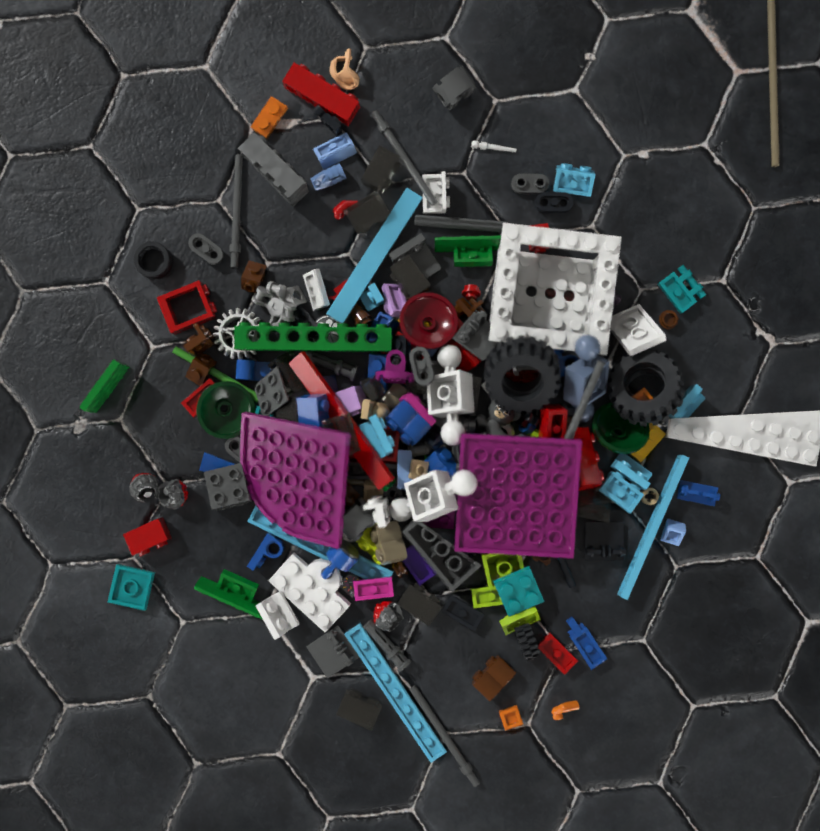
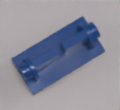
(698, 493)

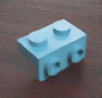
(376, 436)

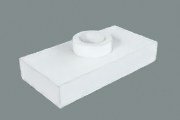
(316, 290)

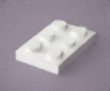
(636, 330)

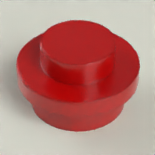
(471, 291)

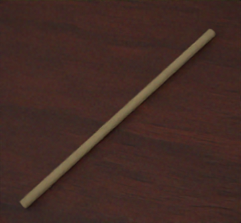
(773, 83)

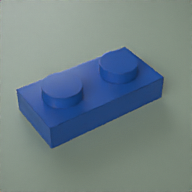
(377, 363)

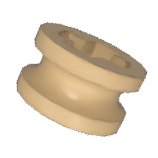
(653, 500)

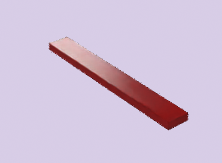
(367, 455)

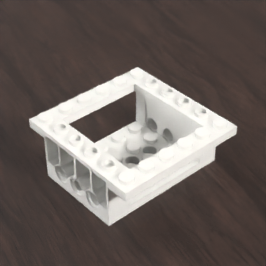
(554, 319)

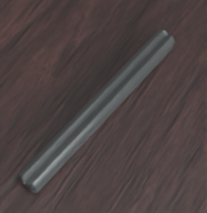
(458, 223)

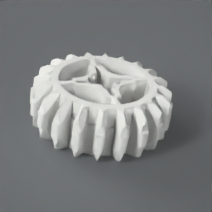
(223, 329)

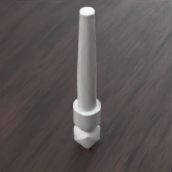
(483, 145)

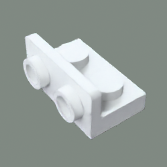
(381, 514)
(277, 614)

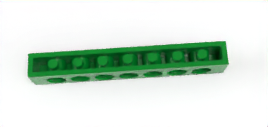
(243, 342)

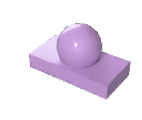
(393, 299)

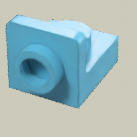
(372, 297)

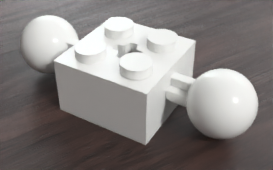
(451, 394)
(432, 495)

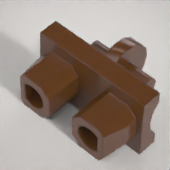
(463, 306)

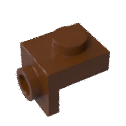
(253, 276)
(200, 368)

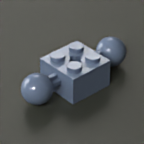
(579, 373)

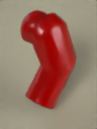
(343, 205)

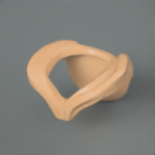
(346, 77)

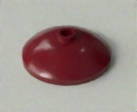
(429, 309)

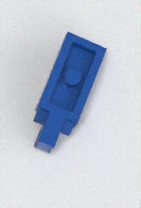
(585, 643)

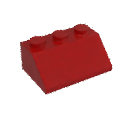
(589, 474)

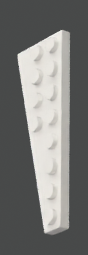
(772, 435)

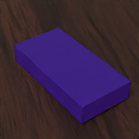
(417, 566)

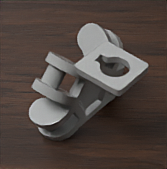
(280, 303)

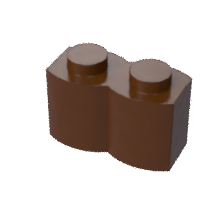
(493, 677)

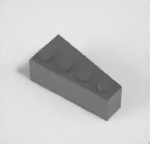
(274, 169)
(440, 554)

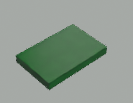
(104, 386)

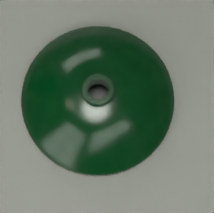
(223, 423)
(630, 438)

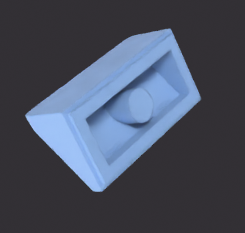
(335, 150)
(403, 466)

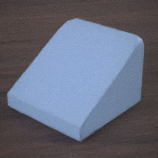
(673, 532)

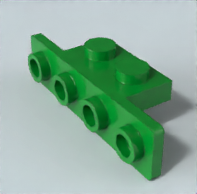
(469, 250)
(231, 590)

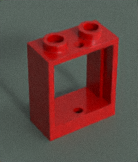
(169, 315)

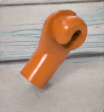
(563, 708)

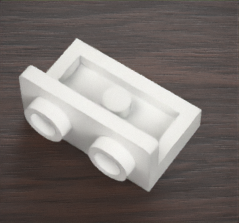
(437, 184)

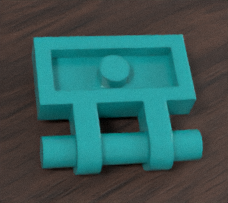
(677, 291)

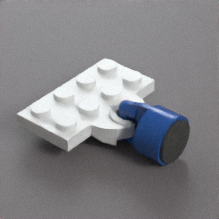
(316, 585)

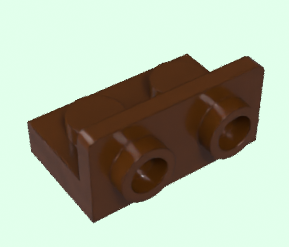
(201, 342)

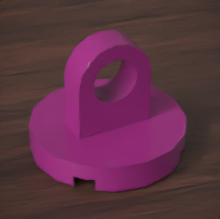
(394, 373)

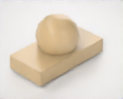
(371, 408)

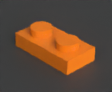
(269, 117)

